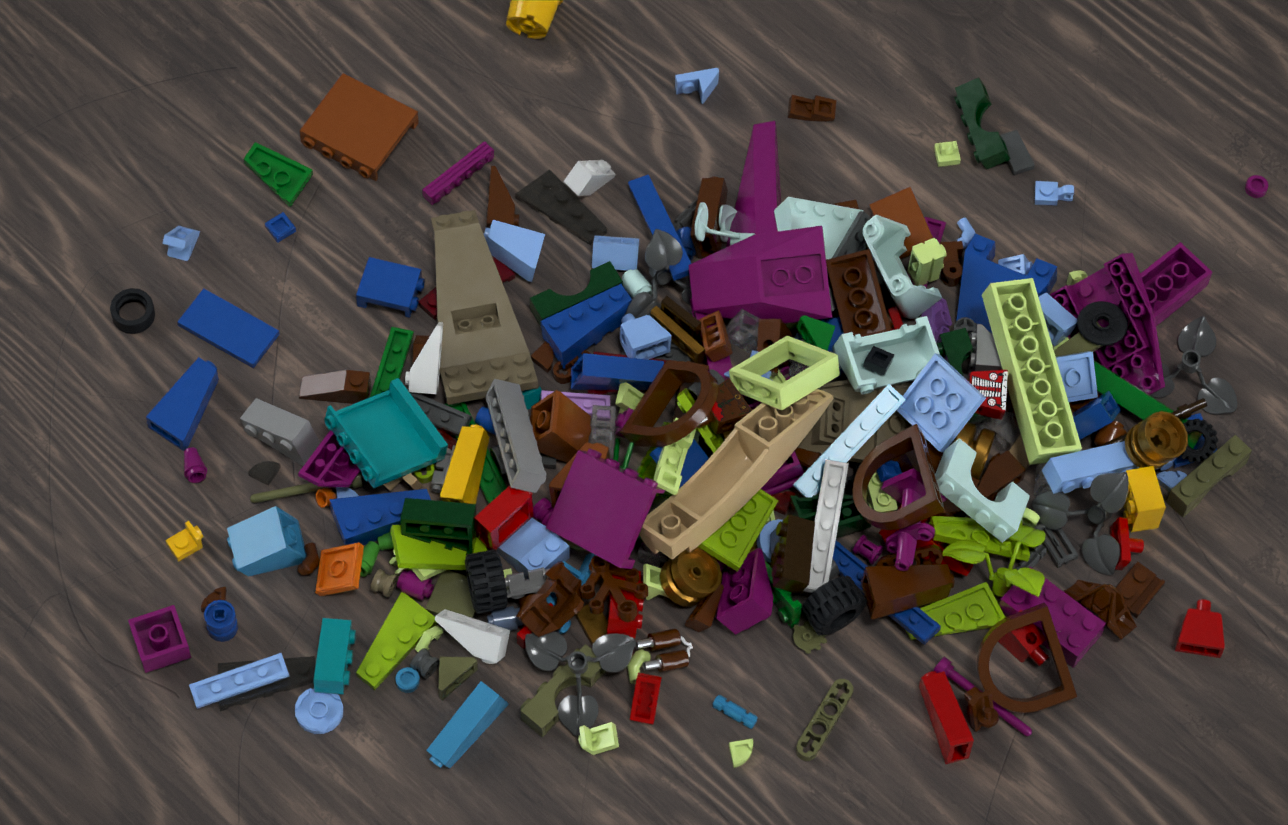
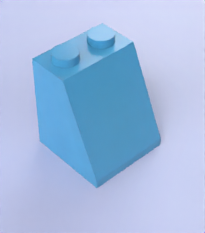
(266, 542)

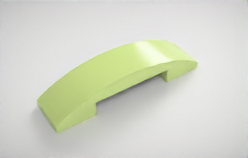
(671, 463)

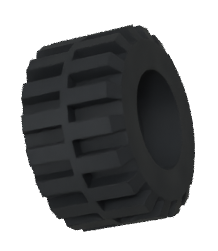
(486, 581)
(834, 605)

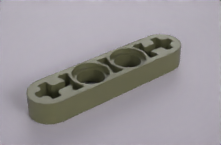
(822, 718)

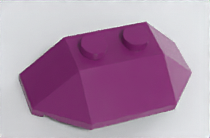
(330, 465)

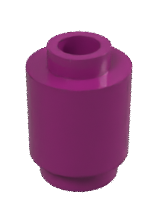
(413, 586)

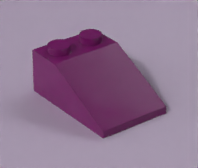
(746, 594)

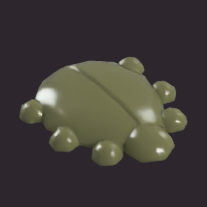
(807, 638)

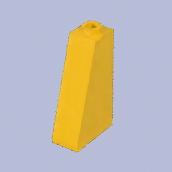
(466, 466)

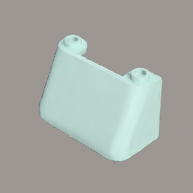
(886, 244)
(912, 349)

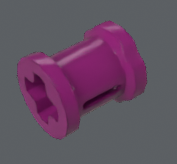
(867, 549)

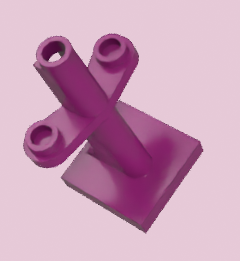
(906, 489)

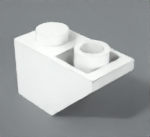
(589, 176)

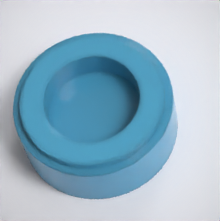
(407, 680)

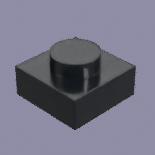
(878, 360)

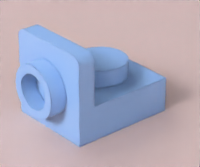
(1017, 263)

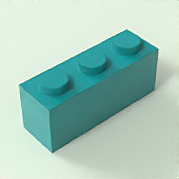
(334, 656)

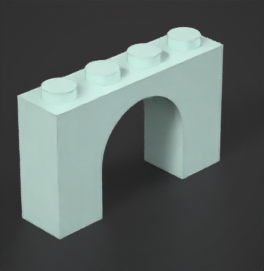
(955, 483)

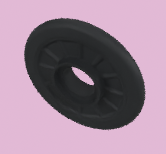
(1102, 335)

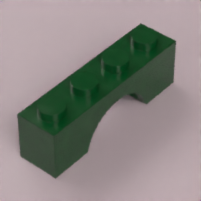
(974, 102)
(550, 303)
(955, 349)

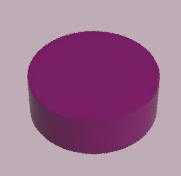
(1256, 186)

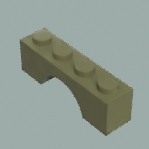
(1200, 481)
(540, 711)

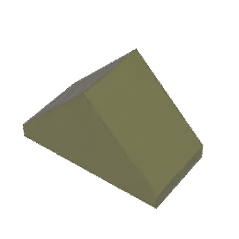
(454, 672)

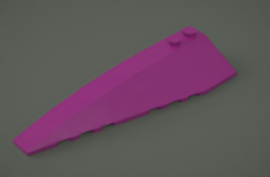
(760, 184)

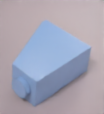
(515, 247)

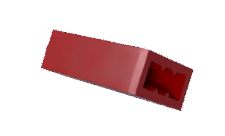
(946, 717)

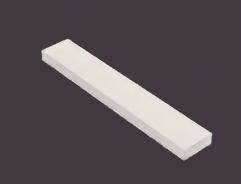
(827, 522)

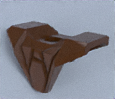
(1106, 603)
(543, 618)

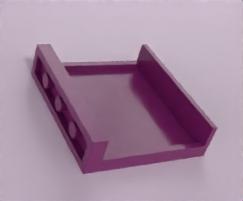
(603, 507)

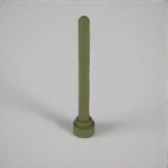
(295, 490)

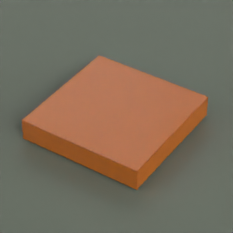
(339, 569)

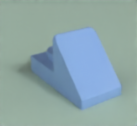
(701, 81)
(181, 242)

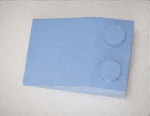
(534, 548)

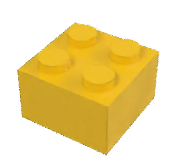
(1144, 500)

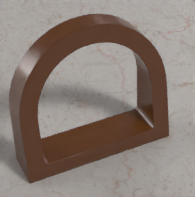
(640, 424)
(919, 510)
(1010, 623)

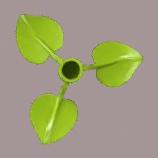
(1003, 578)

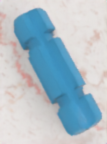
(735, 711)

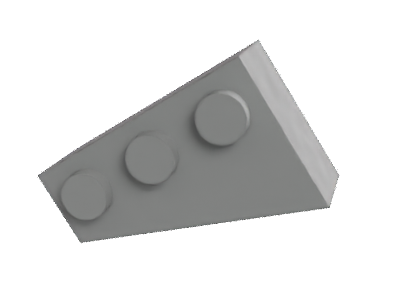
(280, 430)

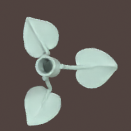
(726, 217)

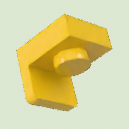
(185, 542)

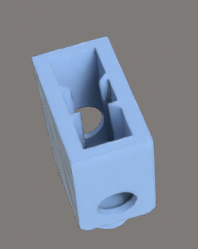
(643, 337)

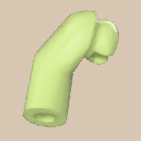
(636, 662)

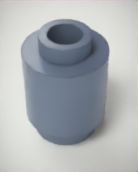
(505, 618)

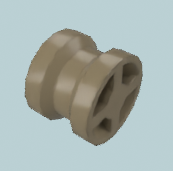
(384, 583)

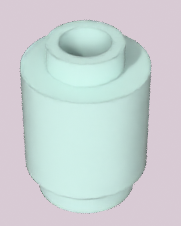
(635, 283)

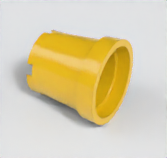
(531, 16)

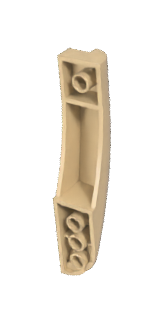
(731, 475)

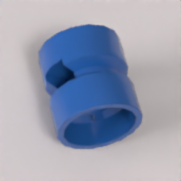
(221, 620)

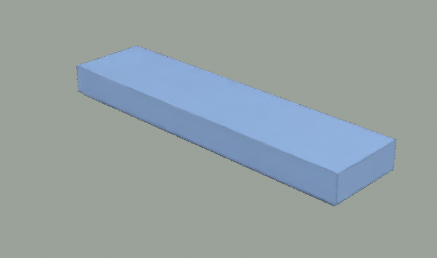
(239, 680)

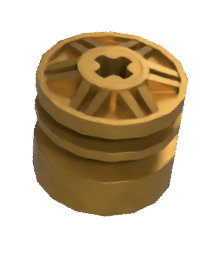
(1156, 440)

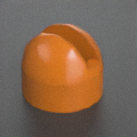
(323, 496)

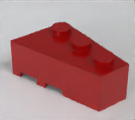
(615, 623)

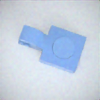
(1048, 193)

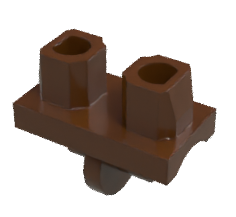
(981, 709)

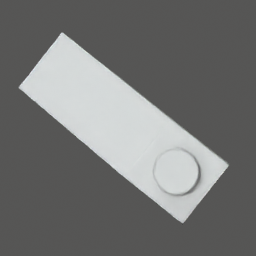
(426, 368)
(478, 637)

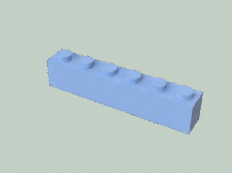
(1080, 468)

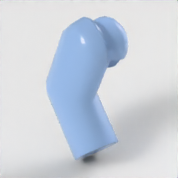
(967, 232)

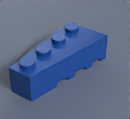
(370, 516)

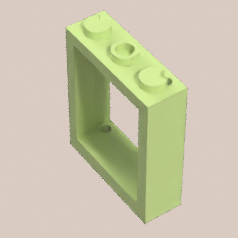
(749, 382)

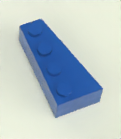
(585, 323)

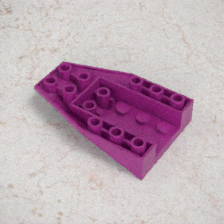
(767, 276)
(1138, 352)

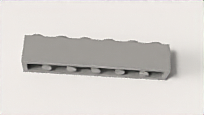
(515, 436)

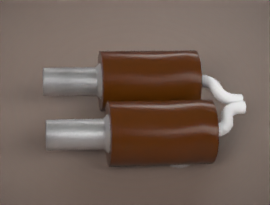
(664, 640)

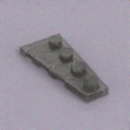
(555, 200)
(300, 671)

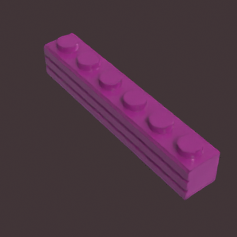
(458, 173)

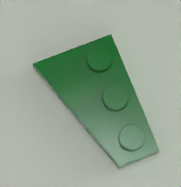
(278, 172)
(787, 609)

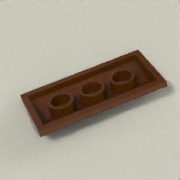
(858, 294)

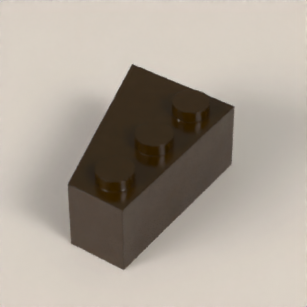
(792, 553)

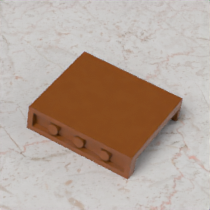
(357, 126)

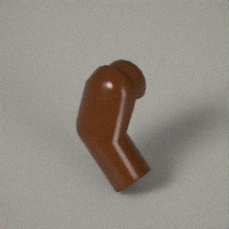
(311, 562)

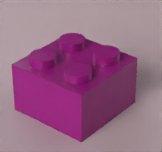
(159, 638)

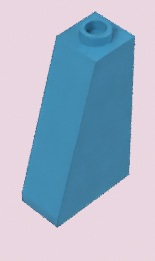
(466, 725)

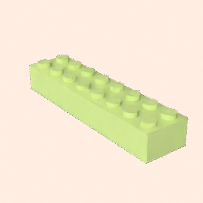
(1032, 370)

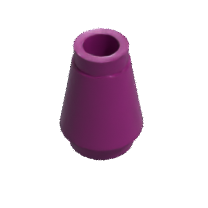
(194, 467)

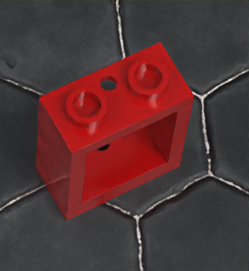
(503, 517)

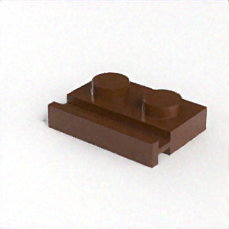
(1139, 588)

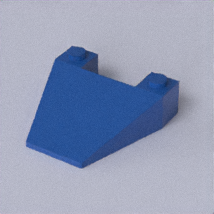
(981, 271)

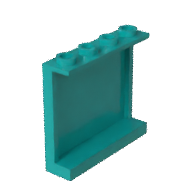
(387, 435)

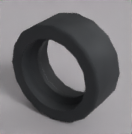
(127, 296)

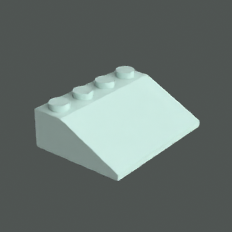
(801, 213)

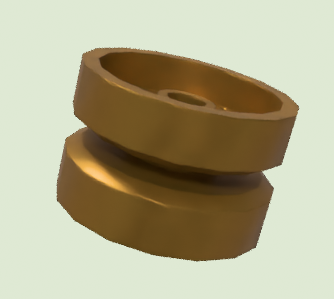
(981, 446)
(690, 577)

